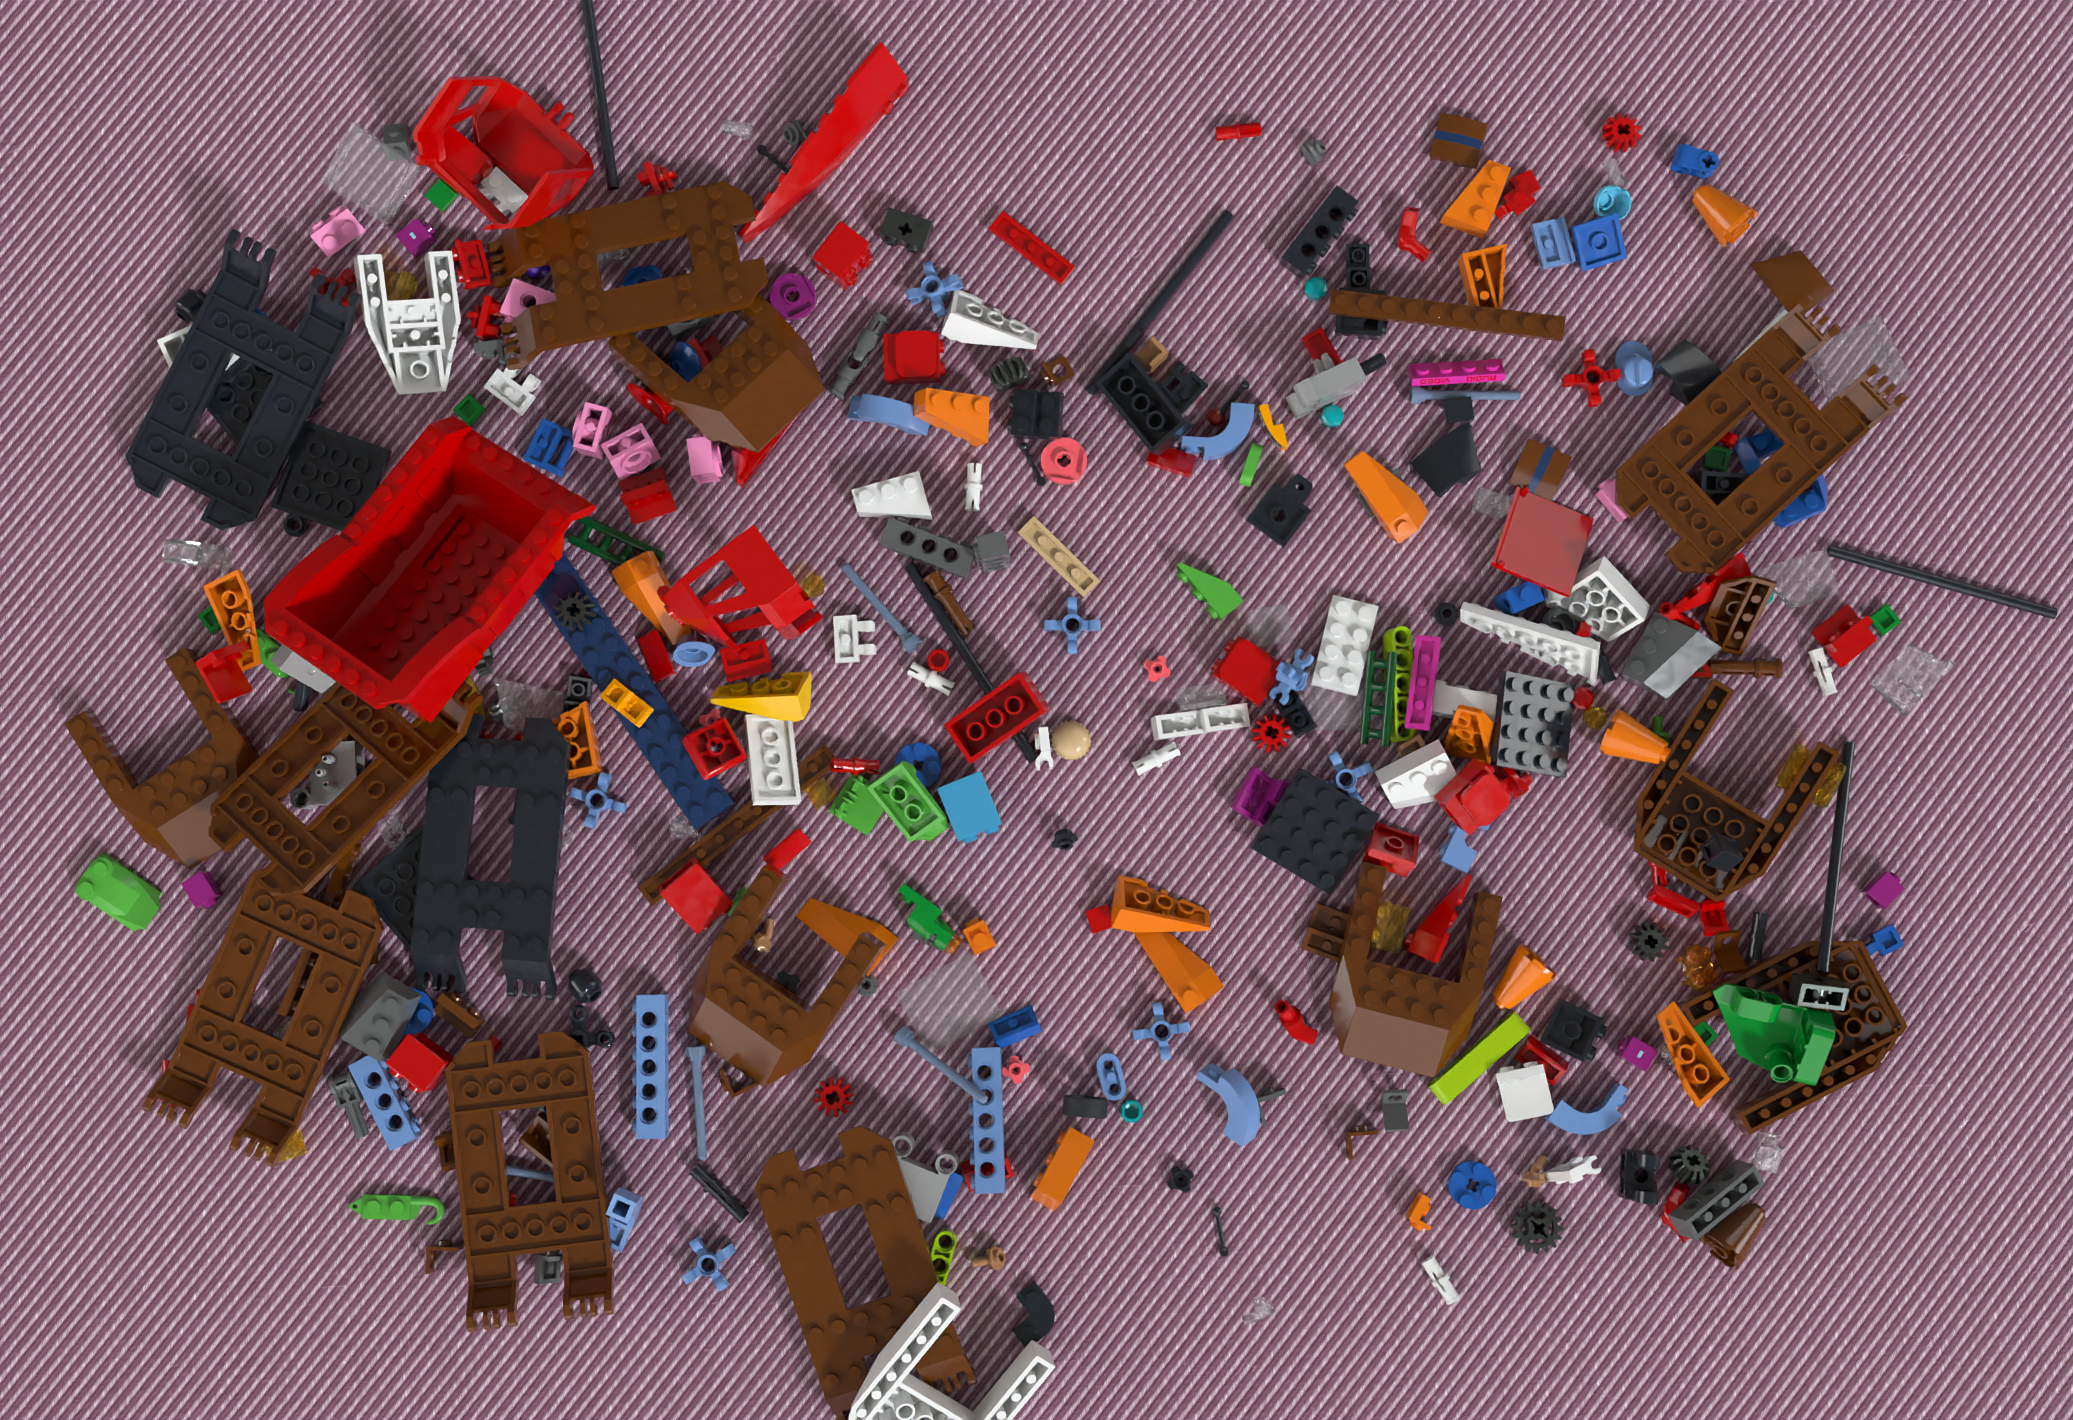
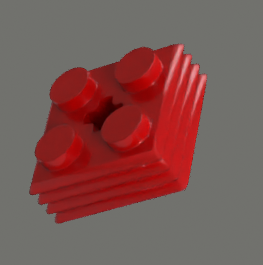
(718, 735)

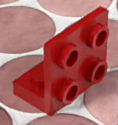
(223, 672)

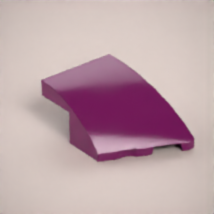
(1258, 796)

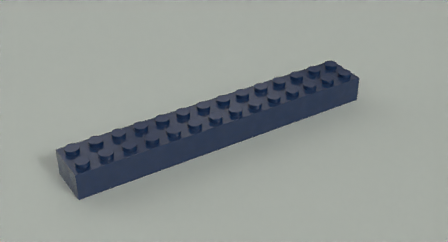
(660, 737)

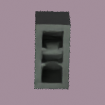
(897, 222)
(1818, 991)

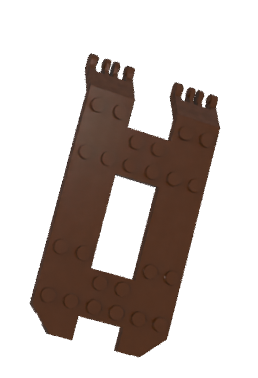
(588, 312)
(1809, 437)
(306, 853)
(284, 1066)
(490, 1225)
(844, 1335)

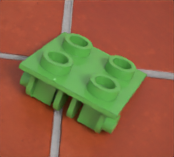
(857, 805)

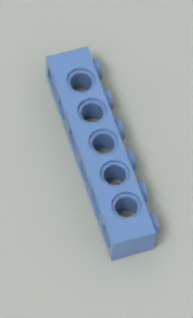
(659, 1054)
(996, 1182)

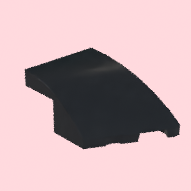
(1688, 370)
(1449, 460)

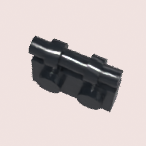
(1189, 386)

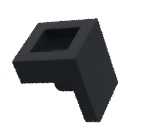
(1458, 410)
(1721, 852)

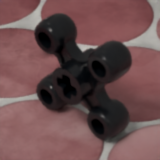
(579, 1028)

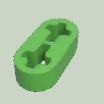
(1251, 464)

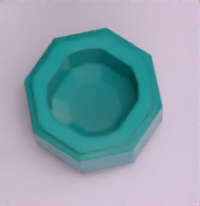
(1315, 288)
(1332, 416)
(1131, 1111)

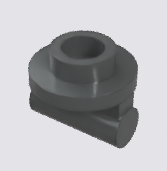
(794, 133)
(1314, 151)
(495, 711)

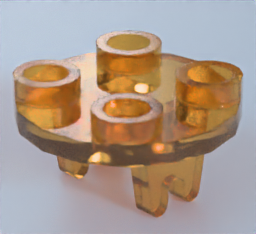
(1697, 967)

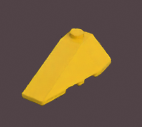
(778, 698)

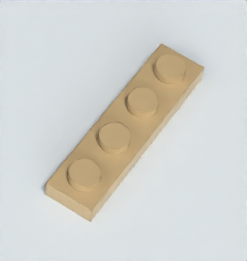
(1058, 557)

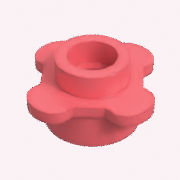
(1153, 674)
(713, 715)
(1009, 1069)

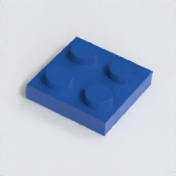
(1599, 241)

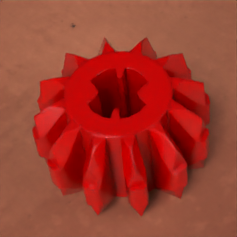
(1616, 125)
(1273, 726)
(829, 1090)

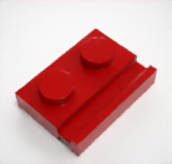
(748, 662)

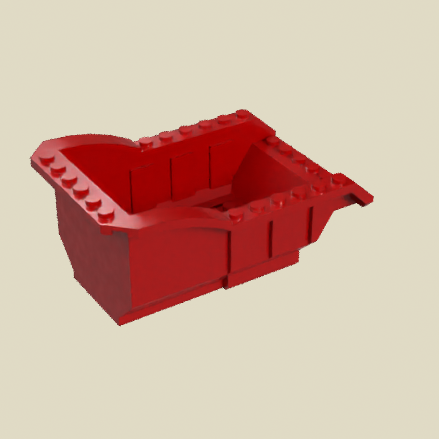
(425, 571)

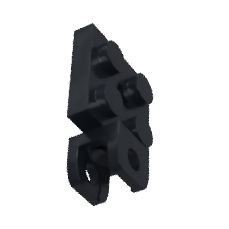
(1290, 502)

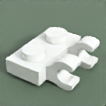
(504, 190)
(511, 393)
(847, 638)
(1042, 743)
(1572, 1170)

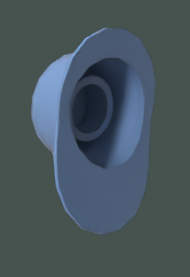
(1635, 368)
(693, 650)

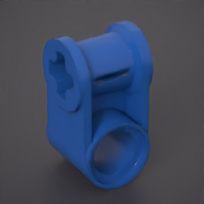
(1692, 161)

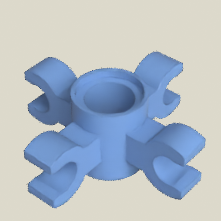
(931, 281)
(1084, 625)
(1291, 676)
(1356, 772)
(602, 787)
(1150, 1032)
(718, 1278)

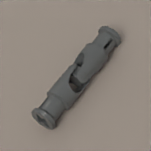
(866, 341)

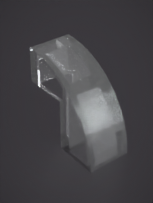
(196, 554)

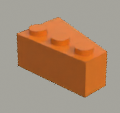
(1478, 201)
(955, 412)
(1061, 1168)

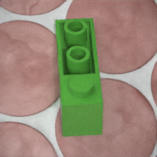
(1216, 593)

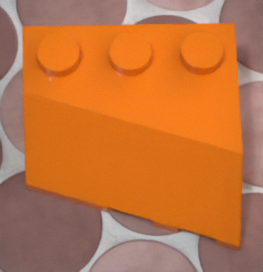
(581, 733)

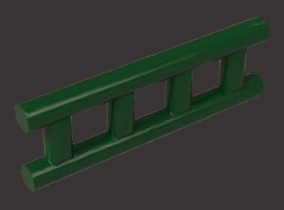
(610, 534)
(1367, 707)

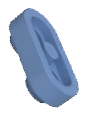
(1111, 1076)

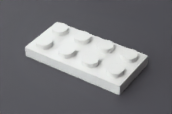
(1344, 645)
(772, 761)

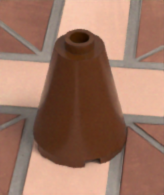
(1735, 1234)

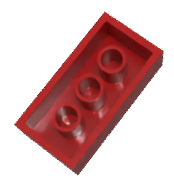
(997, 717)

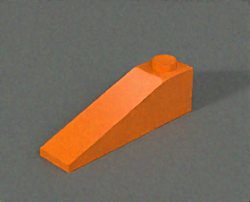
(1389, 498)
(639, 582)
(234, 611)
(1470, 734)
(1148, 910)
(843, 928)
(1182, 970)
(1694, 1063)

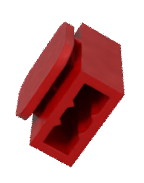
(465, 157)
(913, 357)
(1246, 670)
(1474, 796)
(696, 895)

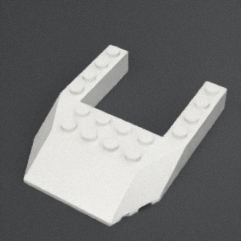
(897, 1395)

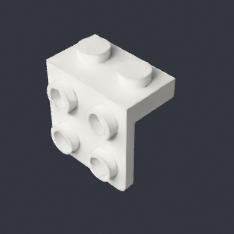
(1524, 1092)

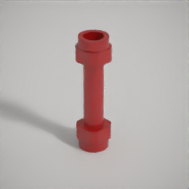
(1672, 613)

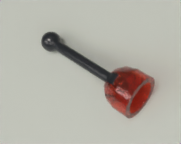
(1217, 415)

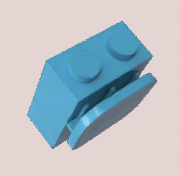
(970, 807)

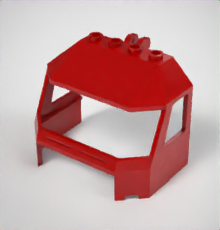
(518, 140)
(766, 586)

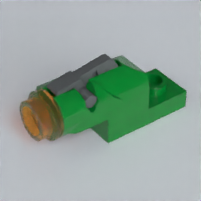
(926, 925)

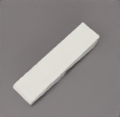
(1200, 721)

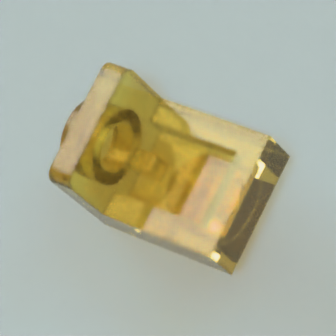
(294, 1148)

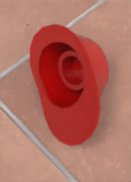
(651, 402)

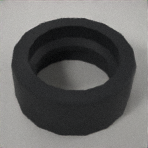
(1085, 1106)

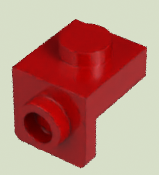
(1712, 917)

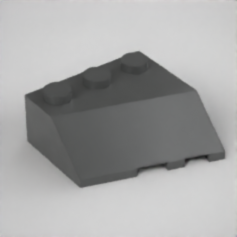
(1667, 656)
(380, 1017)

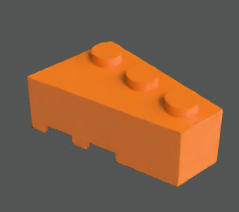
(1484, 276)

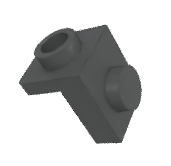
(398, 137)
(548, 1267)

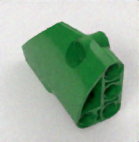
(1777, 1033)

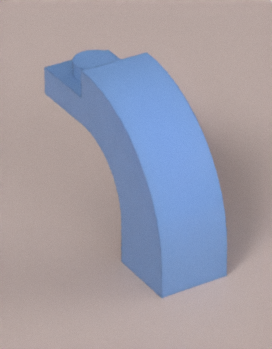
(887, 412)
(1226, 442)
(1239, 1100)
(1589, 1121)
(623, 1215)

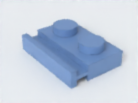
(1552, 243)

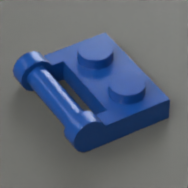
(544, 445)

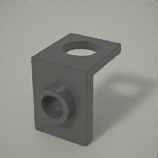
(1268, 1094)
(1395, 1111)

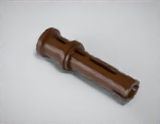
(943, 592)
(1755, 668)

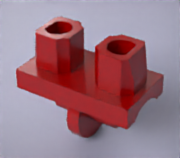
(658, 177)
(482, 319)
(1516, 784)

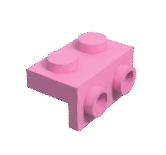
(336, 230)

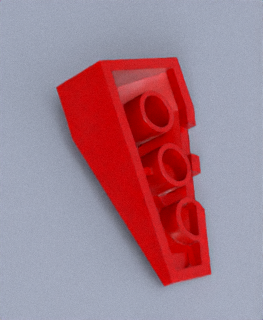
(1706, 589)
(1430, 934)

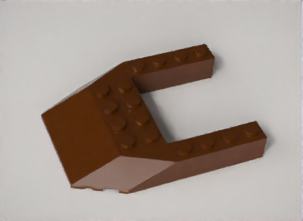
(745, 390)
(175, 804)
(1683, 812)
(1398, 1013)
(751, 1015)
(1862, 1030)

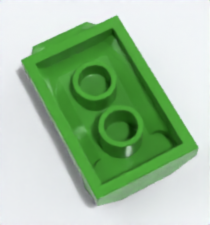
(909, 803)
(119, 892)

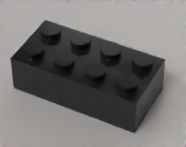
(1144, 404)

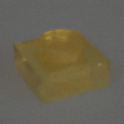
(820, 793)

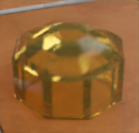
(813, 586)
(1594, 717)

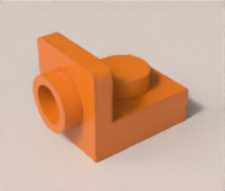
(978, 936)
(1418, 1208)

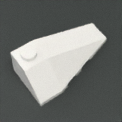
(974, 323)

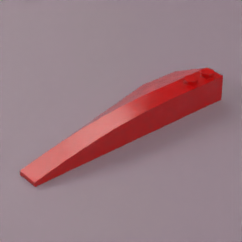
(869, 96)

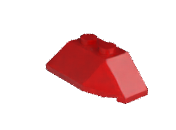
(746, 461)

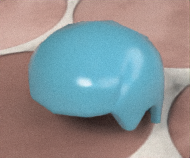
(1612, 199)

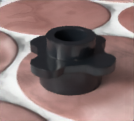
(1064, 839)
(792, 979)
(1174, 1183)

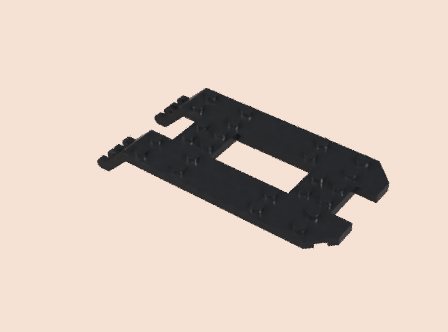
(230, 327)
(524, 904)

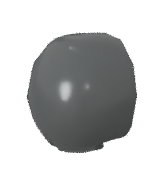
(1559, 619)

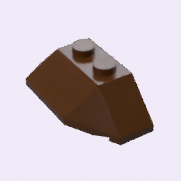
(1737, 611)

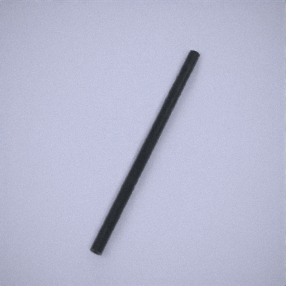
(600, 95)
(1162, 298)
(1942, 582)
(963, 649)
(1835, 860)

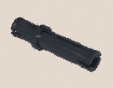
(699, 1172)

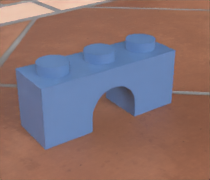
(1456, 852)

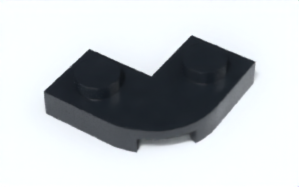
(1041, 1314)

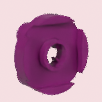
(798, 284)

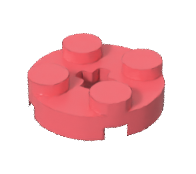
(1055, 451)

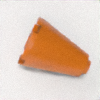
(1722, 213)
(1633, 741)
(1521, 978)

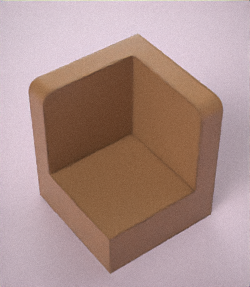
(1153, 354)
(1410, 746)

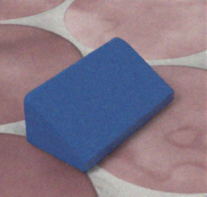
(1014, 1027)
(948, 1195)

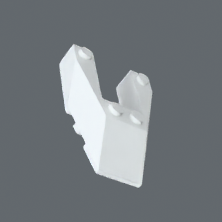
(416, 334)

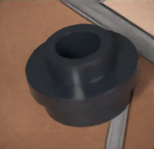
(289, 522)
(1439, 616)

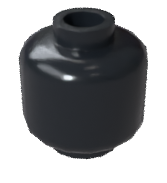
(189, 304)
(585, 985)

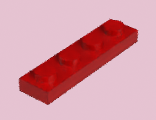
(1031, 248)

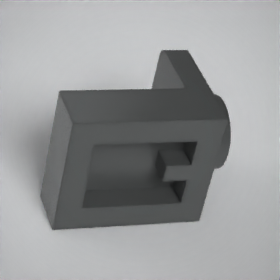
(490, 349)

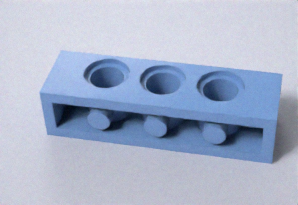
(383, 1115)

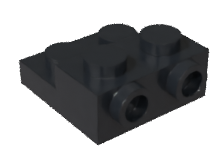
(1361, 327)
(1036, 414)
(1574, 1031)

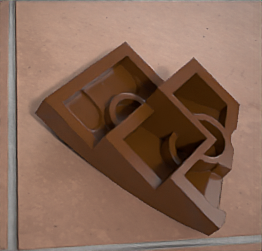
(1792, 279)

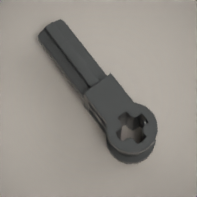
(348, 1096)

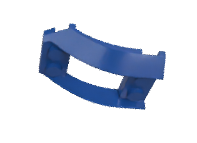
(1806, 504)

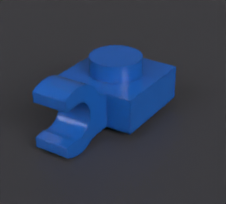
(1884, 941)

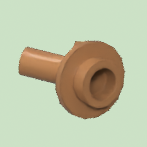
(762, 941)
(1534, 1177)
(995, 1259)

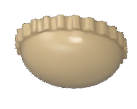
(1071, 740)

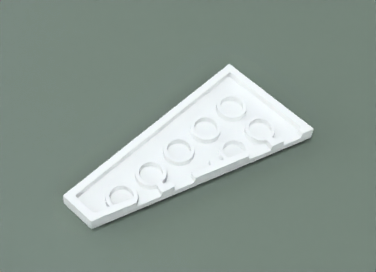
(1538, 640)

